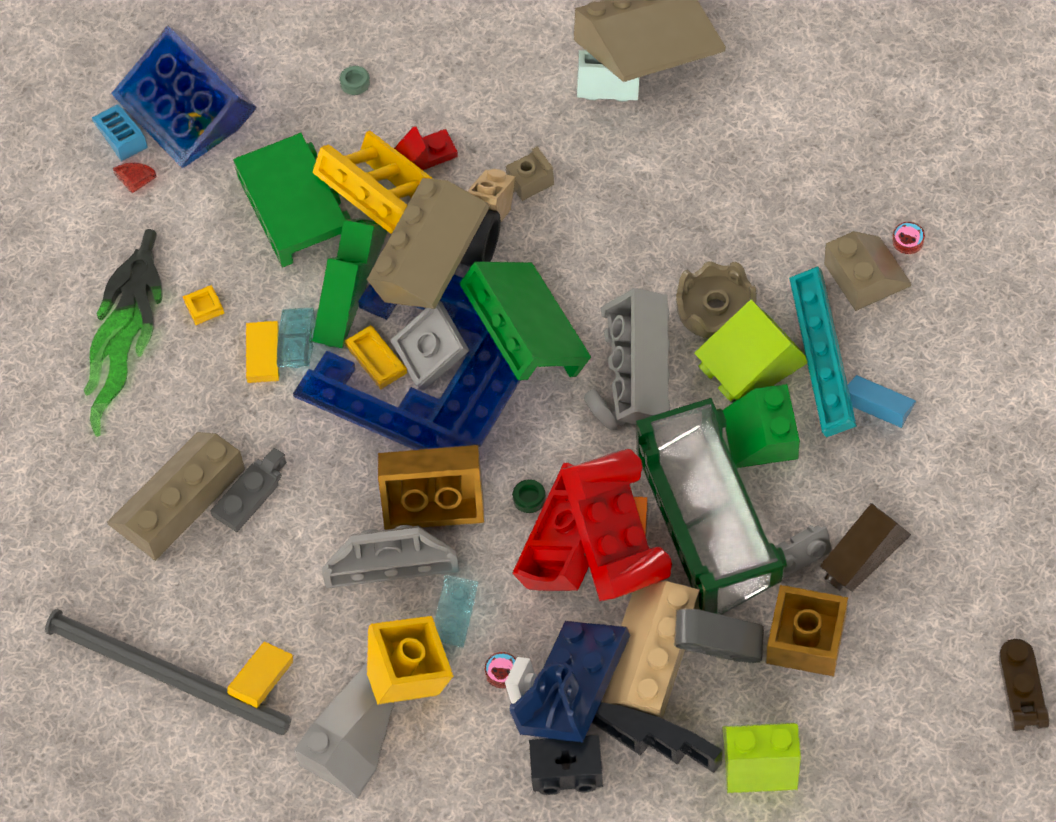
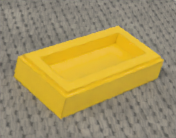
(262, 351)
(375, 357)
(260, 674)

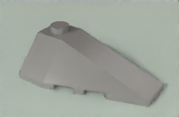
(347, 737)

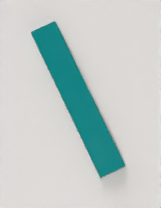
(822, 352)

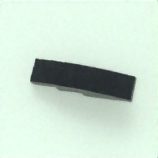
(640, 730)

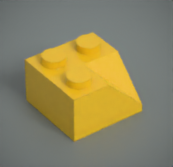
(406, 660)

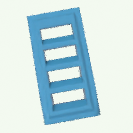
(127, 146)

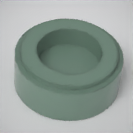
(354, 80)

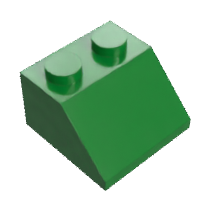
(762, 427)

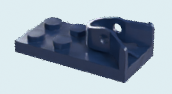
(571, 682)

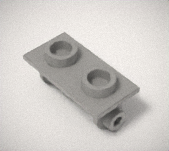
(805, 548)

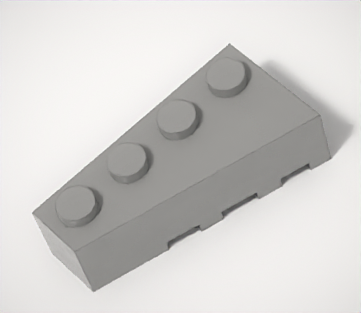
(638, 353)

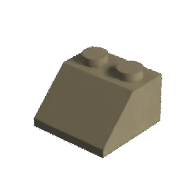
(864, 268)

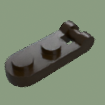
(1022, 685)

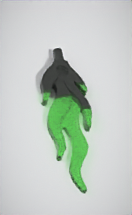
(120, 328)

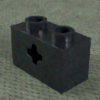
(548, 759)

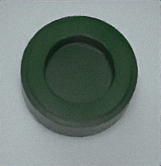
(529, 496)

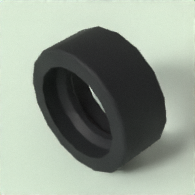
(484, 241)

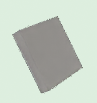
(429, 345)

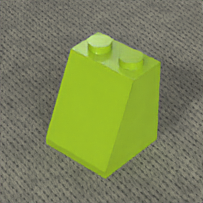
(749, 353)
(761, 757)

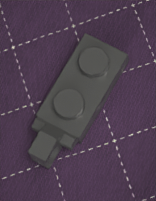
(250, 491)

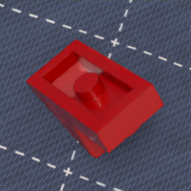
(427, 150)

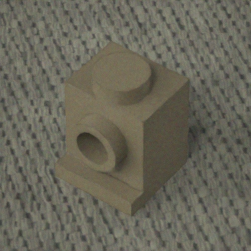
(531, 173)

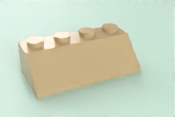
(650, 658)

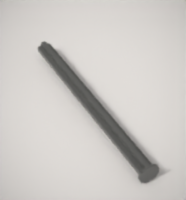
(164, 672)

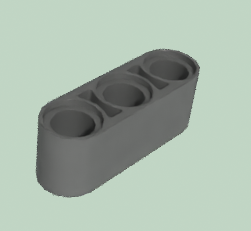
(718, 636)

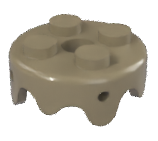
(711, 283)

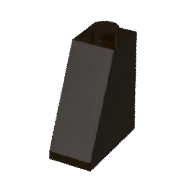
(863, 548)

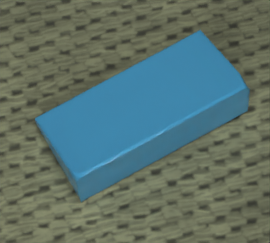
(880, 401)

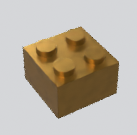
(806, 630)

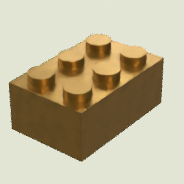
(431, 487)

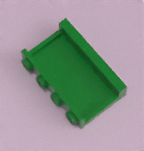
(289, 198)
(523, 318)

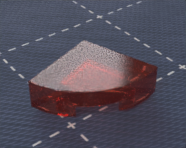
(134, 175)

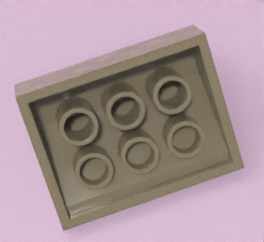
(645, 35)

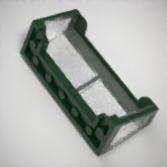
(707, 506)

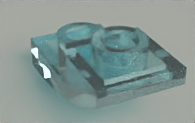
(295, 338)
(455, 609)

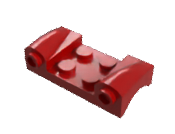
(612, 526)
(554, 551)

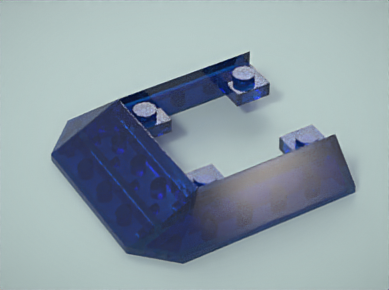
(421, 421)

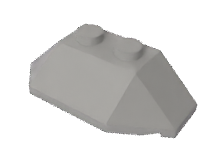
(389, 556)

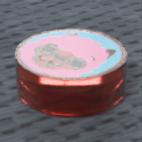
(908, 237)
(498, 668)

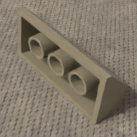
(427, 244)
(178, 493)

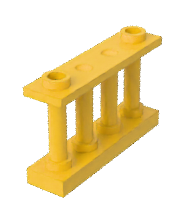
(362, 187)

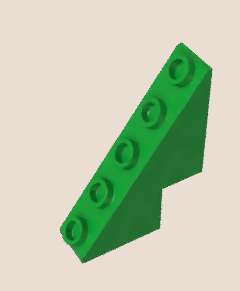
(347, 280)

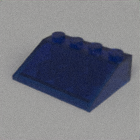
(177, 81)

